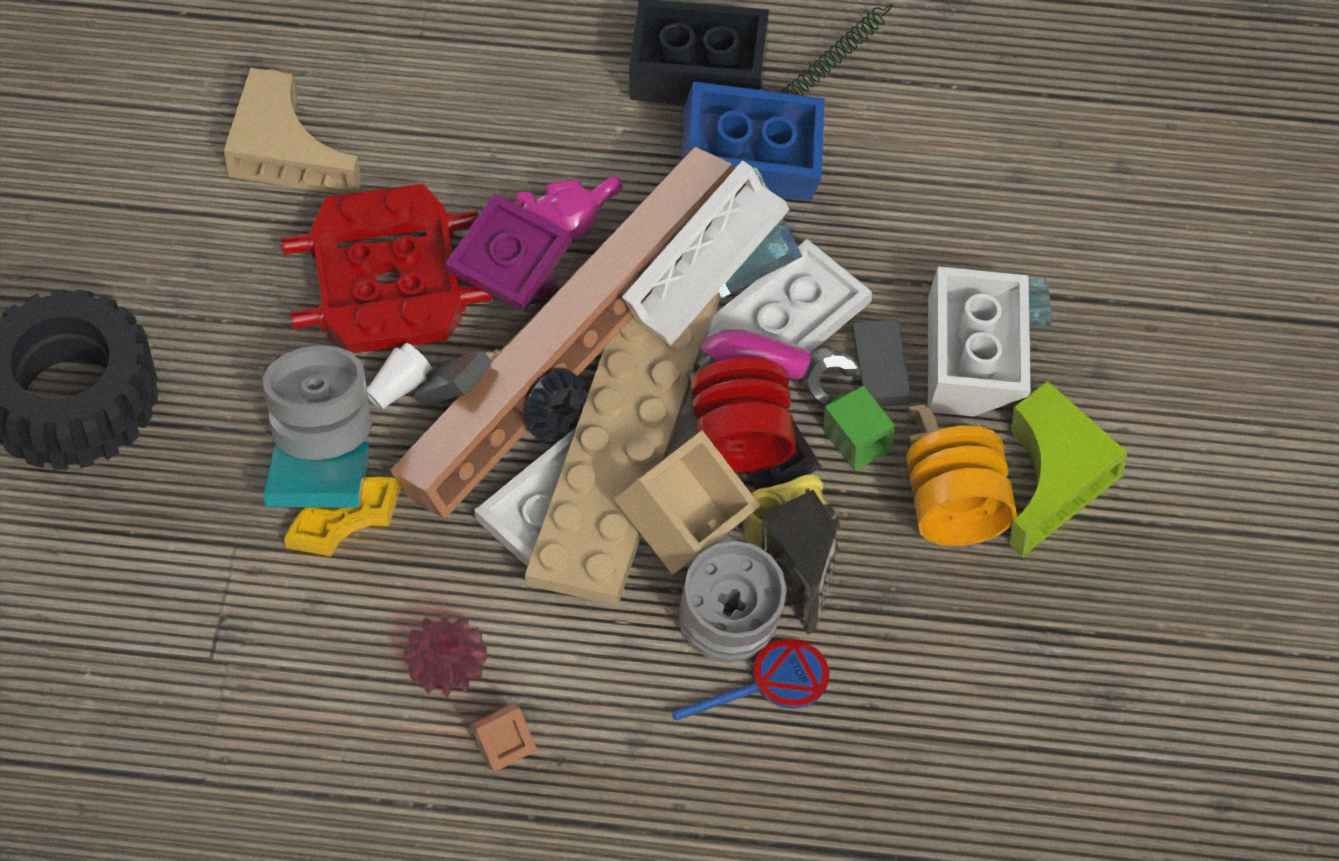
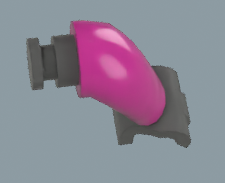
(796, 360)

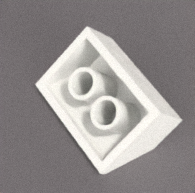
(977, 341)

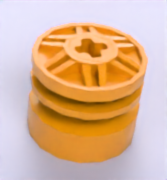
(961, 486)

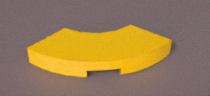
(321, 529)

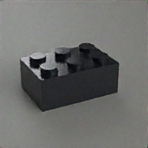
(695, 44)

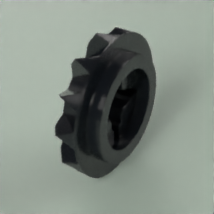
(552, 390)

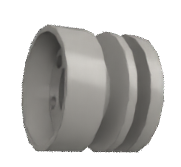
(737, 576)

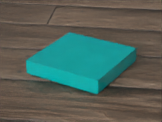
(317, 483)

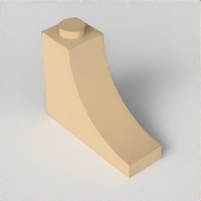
(275, 148)

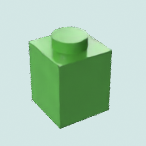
(858, 427)

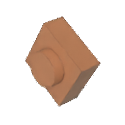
(503, 737)

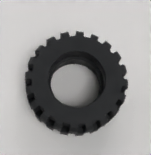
(89, 423)

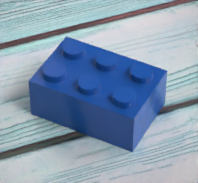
(762, 129)

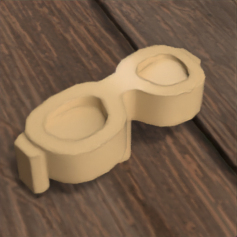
(925, 421)

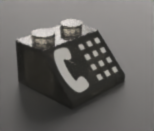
(804, 545)

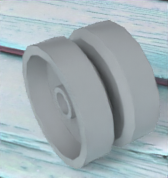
(317, 402)

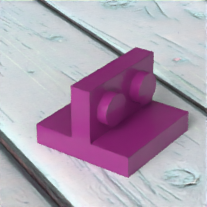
(510, 254)

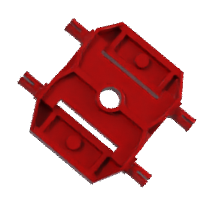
(355, 307)

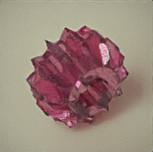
(455, 669)

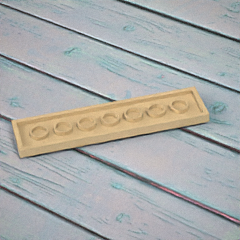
(618, 439)

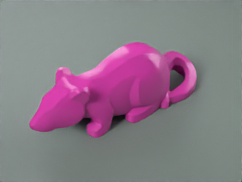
(570, 204)

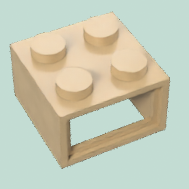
(687, 502)

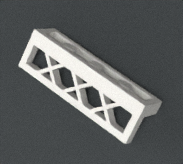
(707, 256)

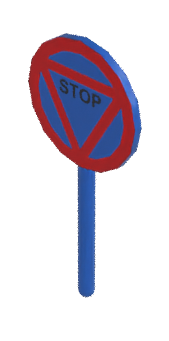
(784, 672)

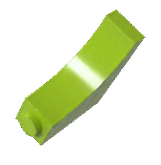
(1070, 461)

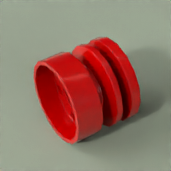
(745, 412)

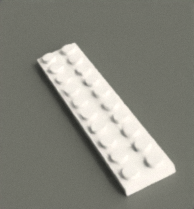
(792, 304)

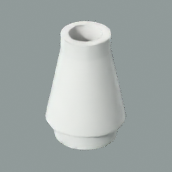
(398, 376)

